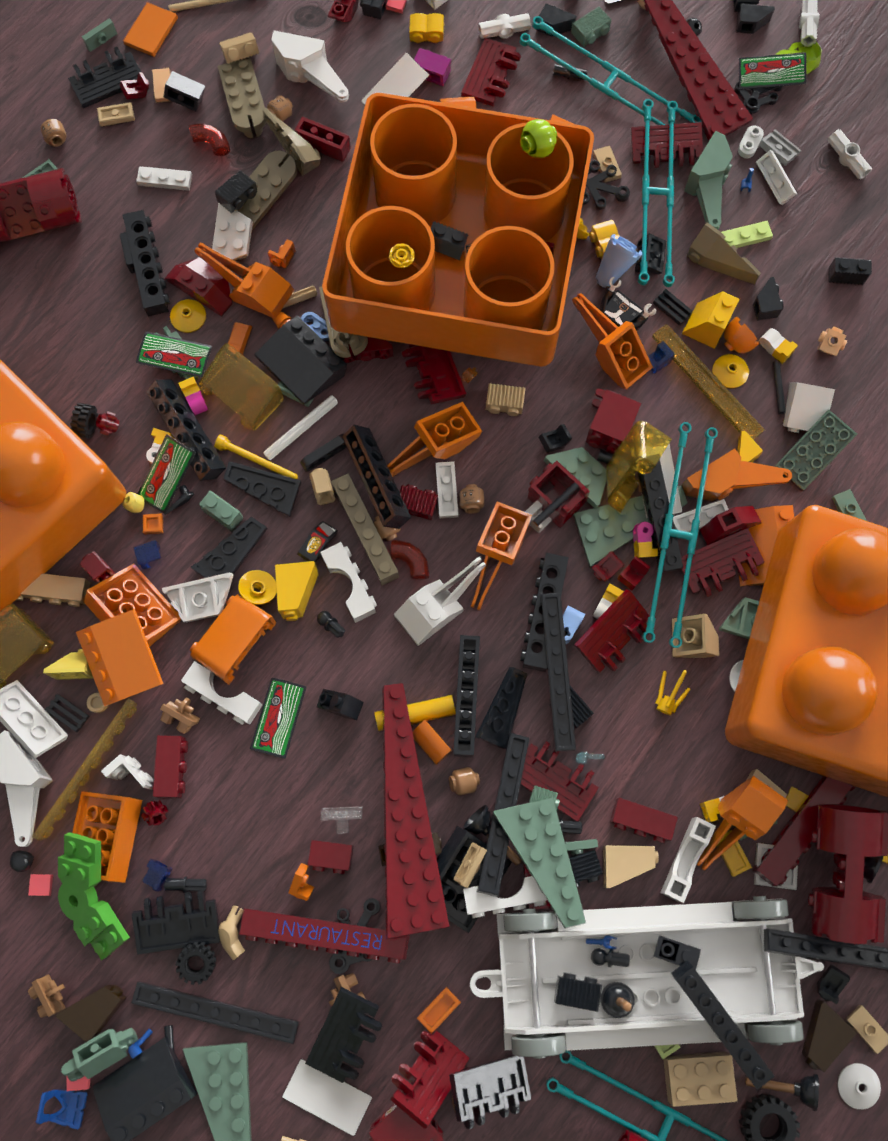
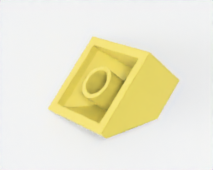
(70, 667)

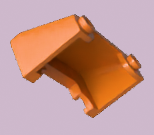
(231, 637)

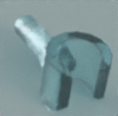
(582, 757)

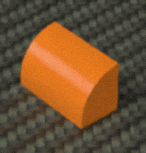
(431, 742)

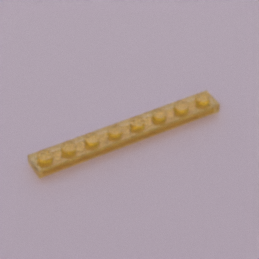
(708, 383)
(81, 776)

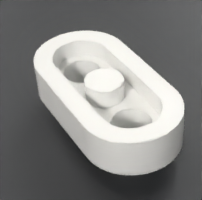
(751, 140)

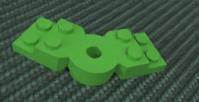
(79, 873)

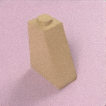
(626, 862)

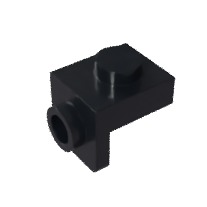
(555, 439)
(832, 984)

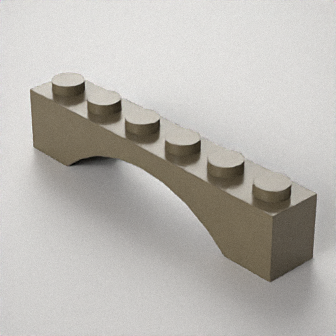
(365, 529)

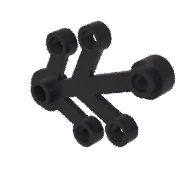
(752, 102)
(594, 184)
(348, 960)

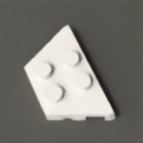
(232, 234)
(200, 597)

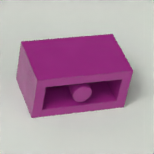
(435, 65)

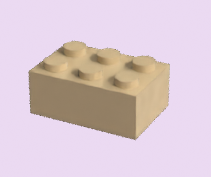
(700, 1079)

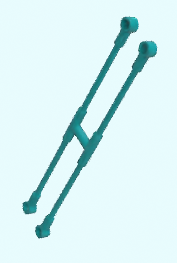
(615, 72)
(669, 192)
(691, 536)
(670, 1113)

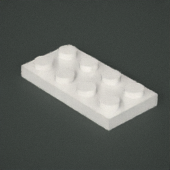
(28, 720)

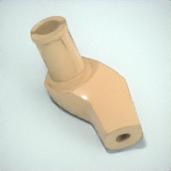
(229, 934)

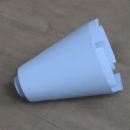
(617, 259)

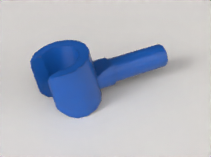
(747, 183)
(605, 942)
(135, 1049)

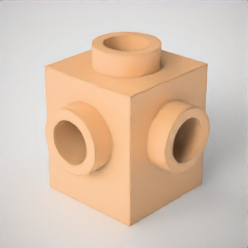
(825, 344)

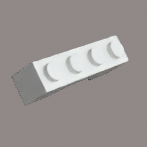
(338, 561)
(201, 680)
(681, 872)
(478, 902)

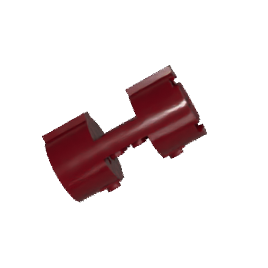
(37, 204)
(846, 910)

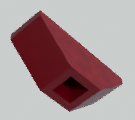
(343, 10)
(375, 349)
(729, 523)

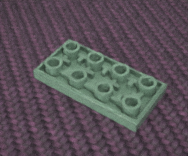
(817, 449)

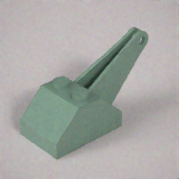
(709, 176)

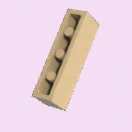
(57, 590)

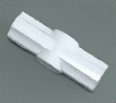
(809, 22)
(504, 26)
(849, 154)

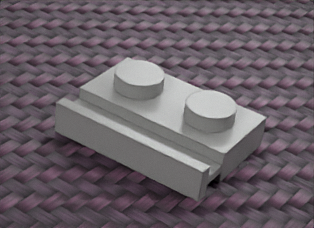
(781, 146)

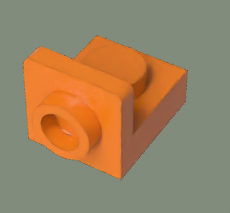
(284, 254)
(299, 887)

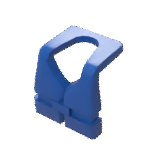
(71, 1111)

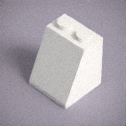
(806, 405)

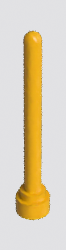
(222, 443)

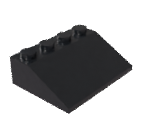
(301, 360)
(448, 865)
(142, 1092)

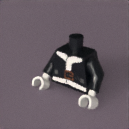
(621, 308)

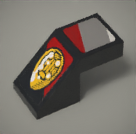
(317, 541)

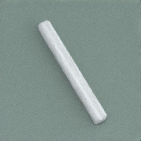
(300, 427)

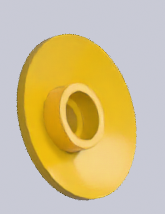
(191, 321)
(727, 377)
(257, 580)

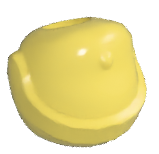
(133, 502)

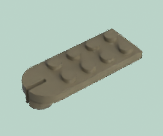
(243, 96)
(271, 180)
(340, 341)

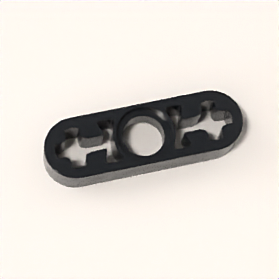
(323, 453)

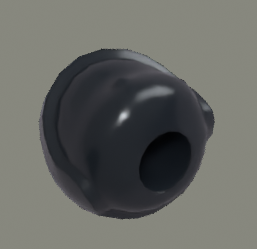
(695, 24)
(21, 861)

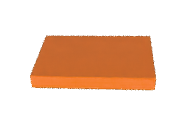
(150, 29)

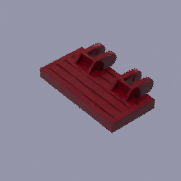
(489, 72)
(686, 139)
(440, 369)
(720, 559)
(610, 632)
(572, 796)
(428, 1078)

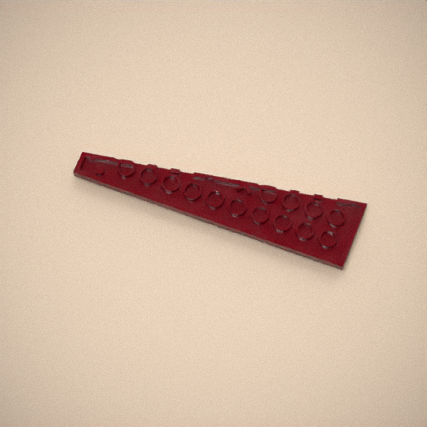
(706, 85)
(411, 872)

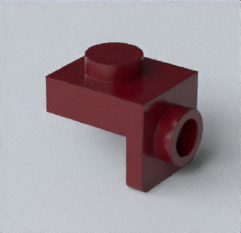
(135, 88)
(607, 567)
(633, 573)

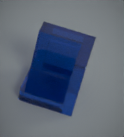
(661, 357)
(147, 553)
(156, 874)

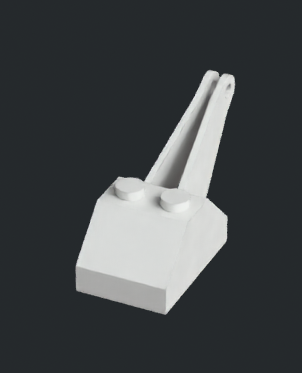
(306, 60)
(435, 605)
(23, 782)

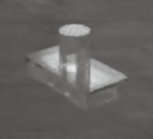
(341, 816)

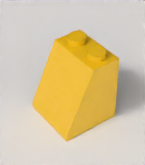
(710, 318)
(294, 588)

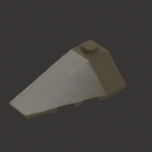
(294, 145)
(716, 254)

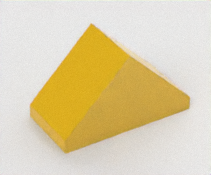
(748, 448)

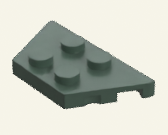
(585, 469)
(741, 618)

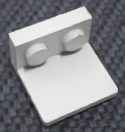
(123, 765)

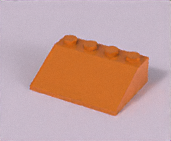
(765, 535)
(129, 591)
(119, 657)
(113, 823)

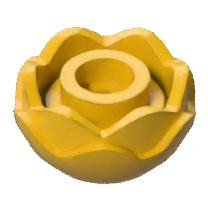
(582, 230)
(401, 250)

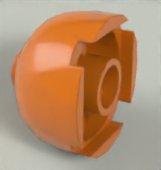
(739, 337)

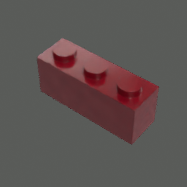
(324, 139)
(170, 767)
(643, 820)

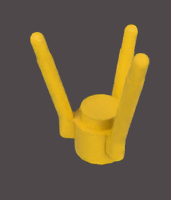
(666, 704)

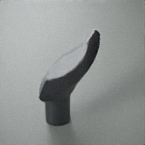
(184, 498)

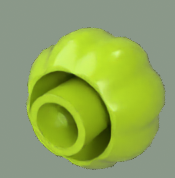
(538, 138)

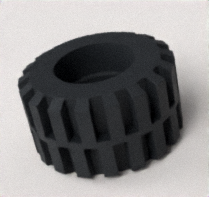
(765, 1105)

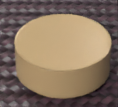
(95, 703)

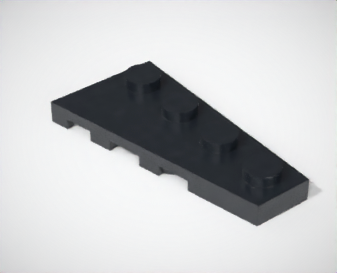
(270, 488)
(231, 551)
(503, 709)

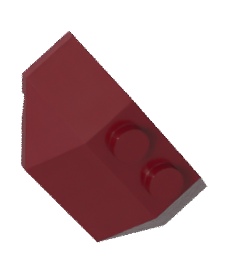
(202, 284)

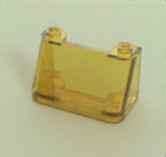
(241, 387)
(636, 453)
(19, 640)

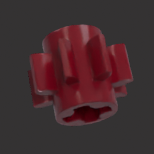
(107, 423)
(154, 813)

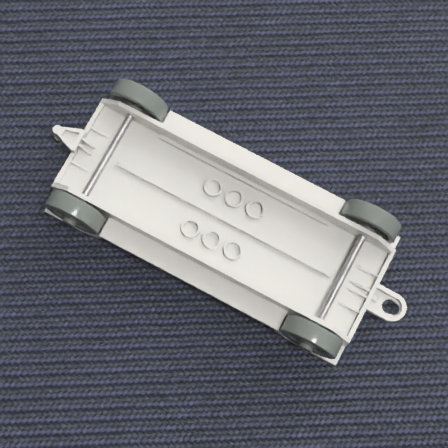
(752, 985)

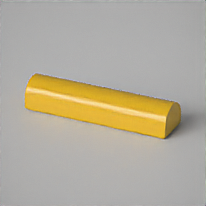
(424, 710)

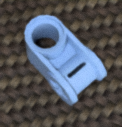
(572, 619)

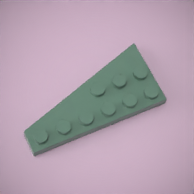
(607, 529)
(542, 848)
(223, 1088)

